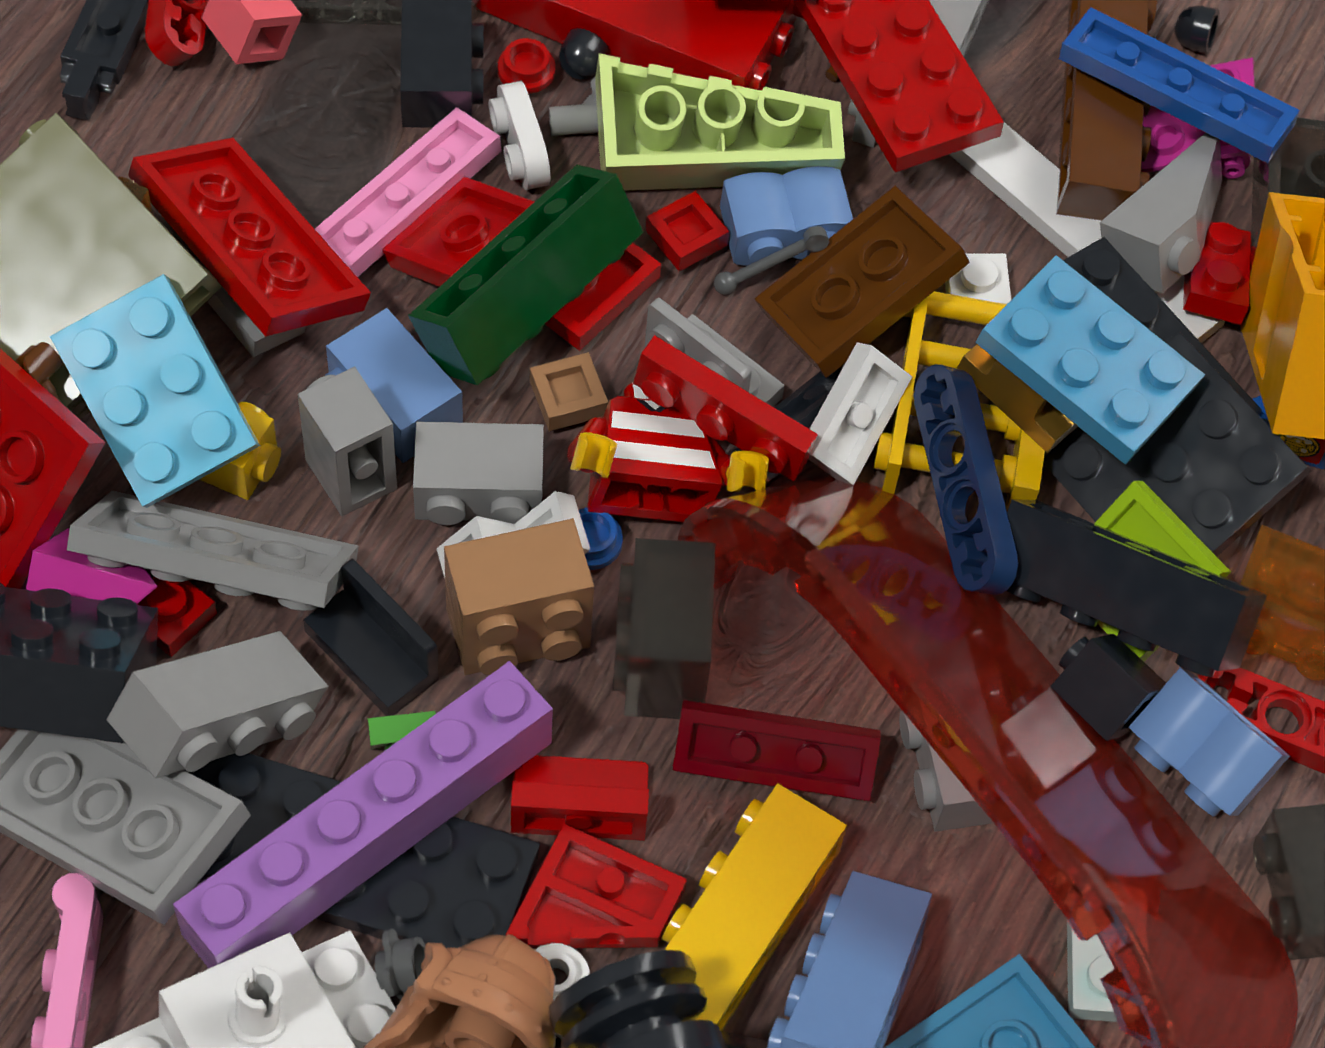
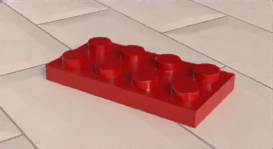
(904, 77)
(249, 236)

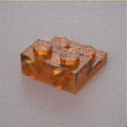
(1294, 608)

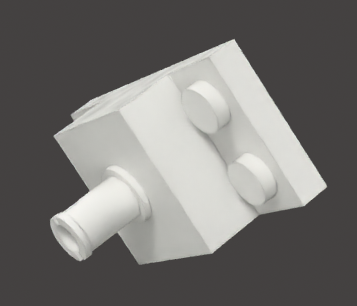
(271, 1001)

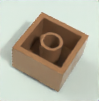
(519, 597)

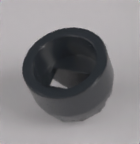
(1197, 28)
(580, 53)

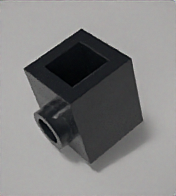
(1106, 684)

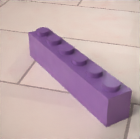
(368, 819)

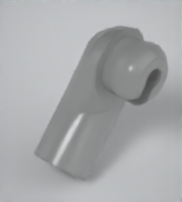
(575, 118)

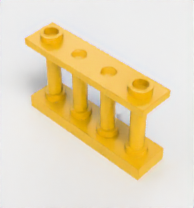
(1017, 474)

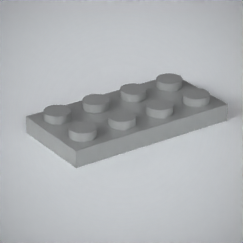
(212, 548)
(111, 821)

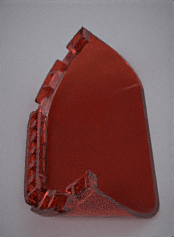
(1110, 850)

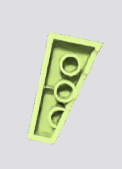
(698, 132)

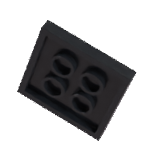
(1205, 462)

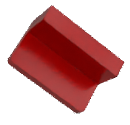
(585, 793)

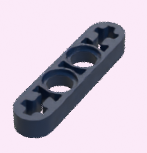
(984, 548)

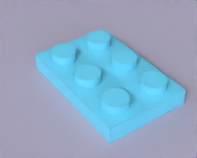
(155, 391)

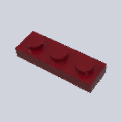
(776, 750)

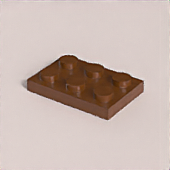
(862, 280)

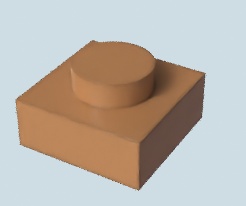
(568, 391)

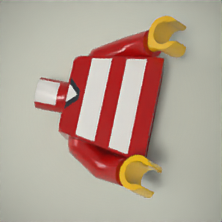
(656, 461)

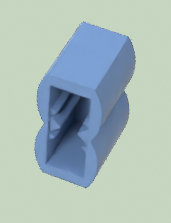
(775, 209)
(1207, 743)

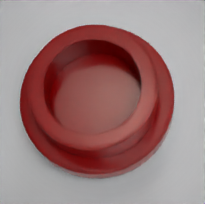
(527, 62)

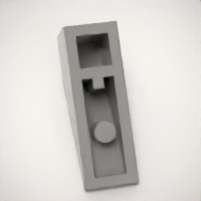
(1168, 218)

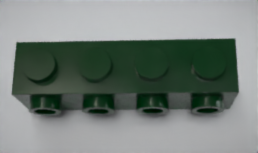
(526, 274)

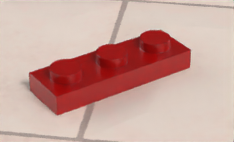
(723, 408)

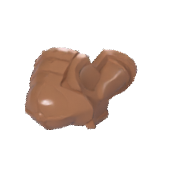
(475, 997)

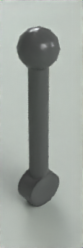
(814, 240)

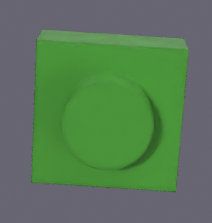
(390, 729)

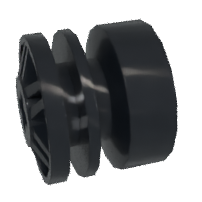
(636, 1005)

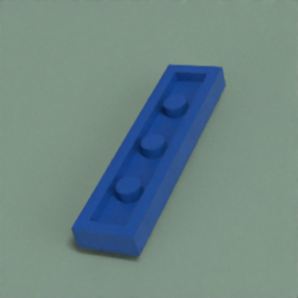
(1179, 84)

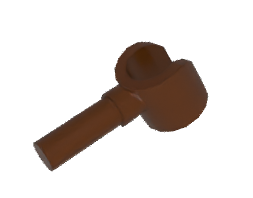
(41, 363)

